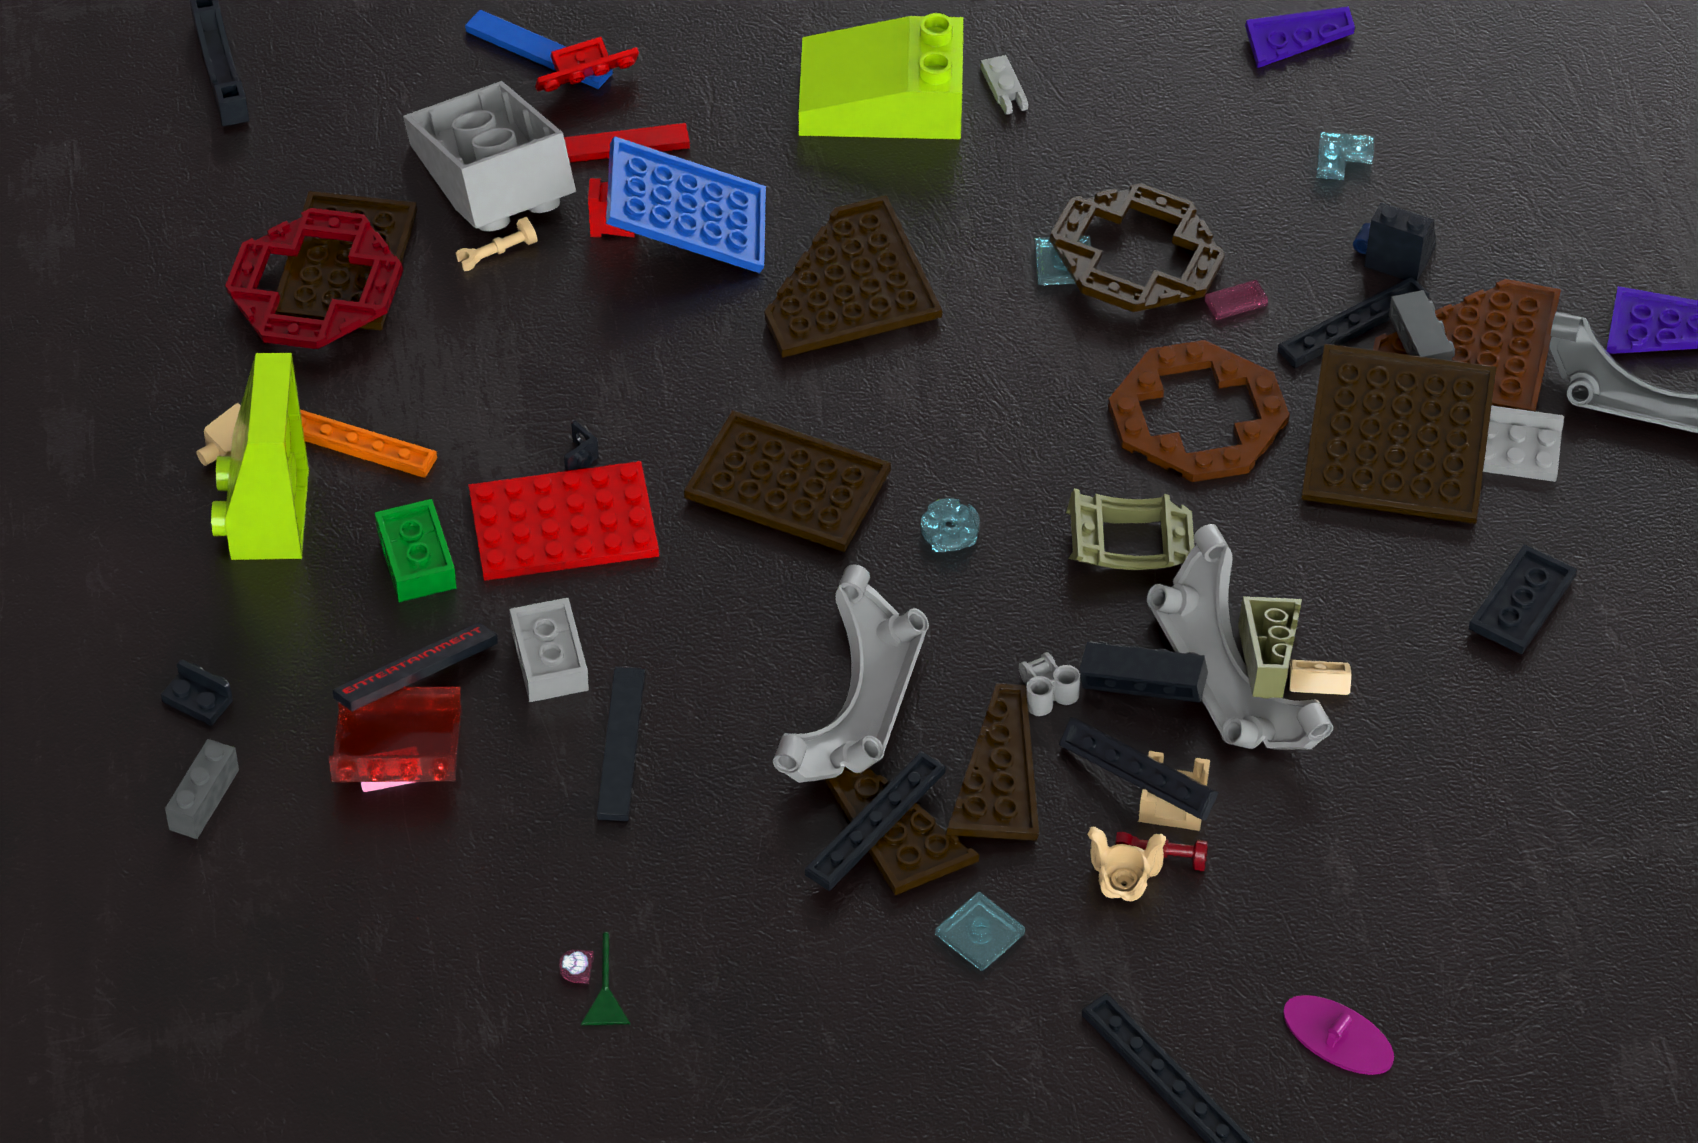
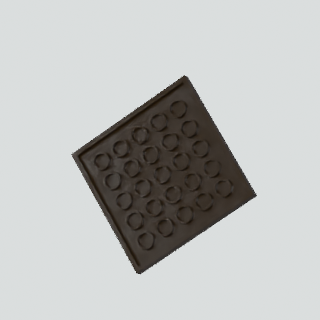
(1399, 433)

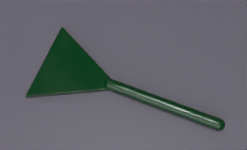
(605, 1007)

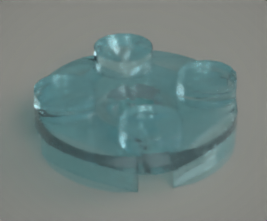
(950, 538)

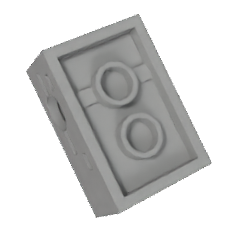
(549, 649)

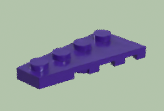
(1291, 34)

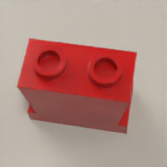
(597, 211)

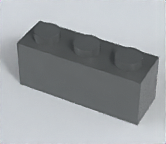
(1419, 327)
(202, 788)

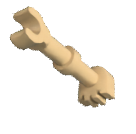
(525, 233)

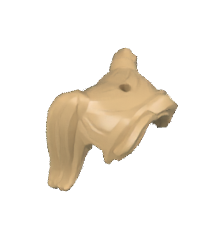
(1125, 865)

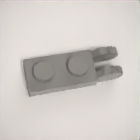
(1003, 83)

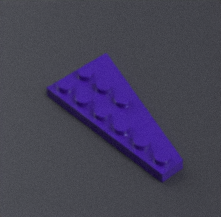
(1652, 322)

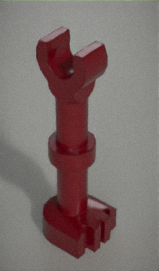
(1197, 852)

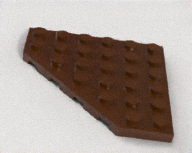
(1503, 330)

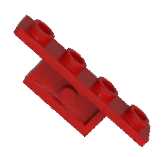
(583, 60)

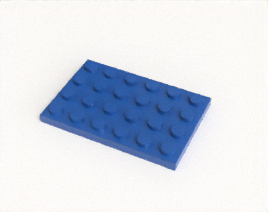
(686, 204)

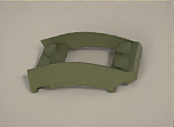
(1088, 536)

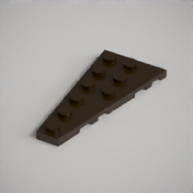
(914, 847)

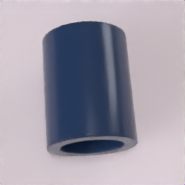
(1361, 240)

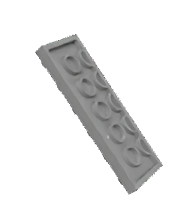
(1523, 443)

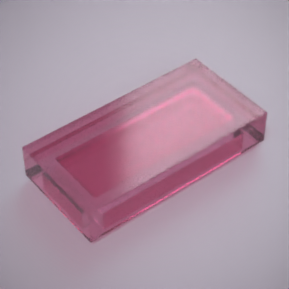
(1236, 299)

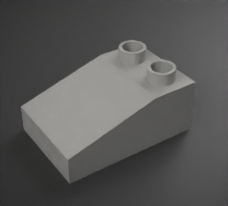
(492, 155)

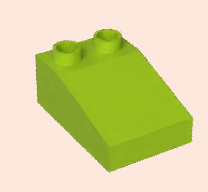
(884, 80)
(266, 468)

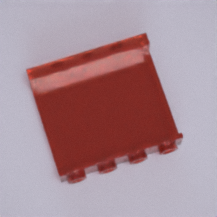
(399, 737)

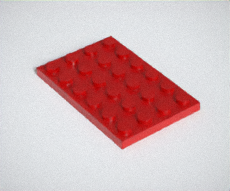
(563, 520)

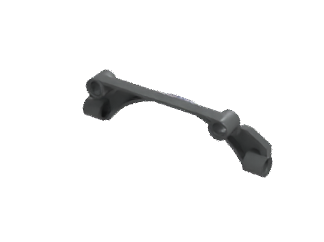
(1609, 384)

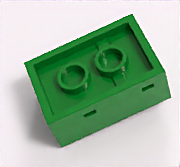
(415, 550)

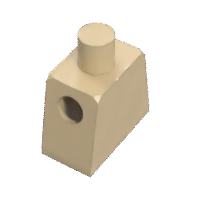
(219, 436)

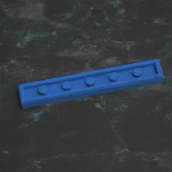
(521, 42)

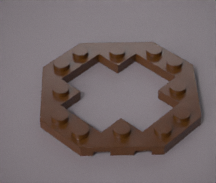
(1228, 370)

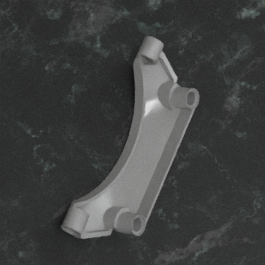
(1198, 621)
(881, 665)

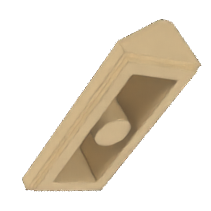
(1319, 677)

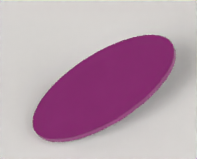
(1338, 1034)

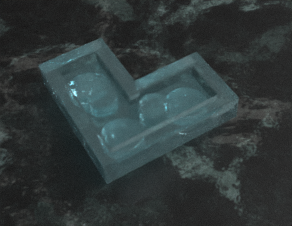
(1339, 148)

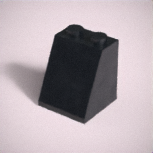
(1399, 242)

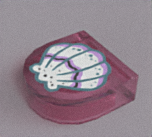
(577, 965)

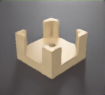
(1159, 812)

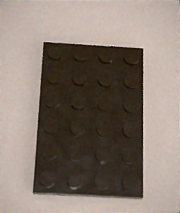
(323, 264)
(788, 480)

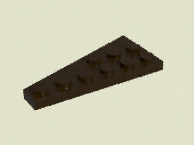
(1000, 781)

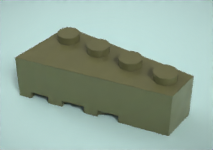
(1267, 641)

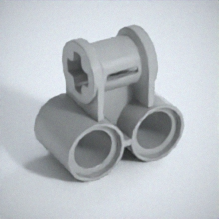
(1049, 683)

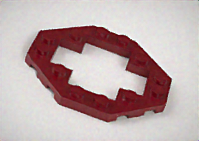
(342, 315)

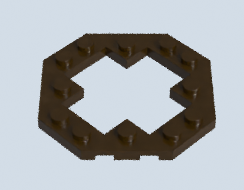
(1161, 288)

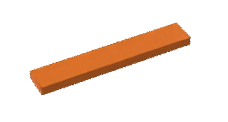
(367, 444)

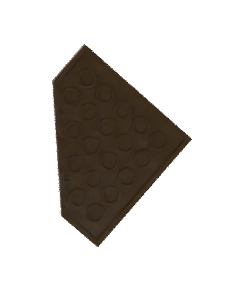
(852, 282)

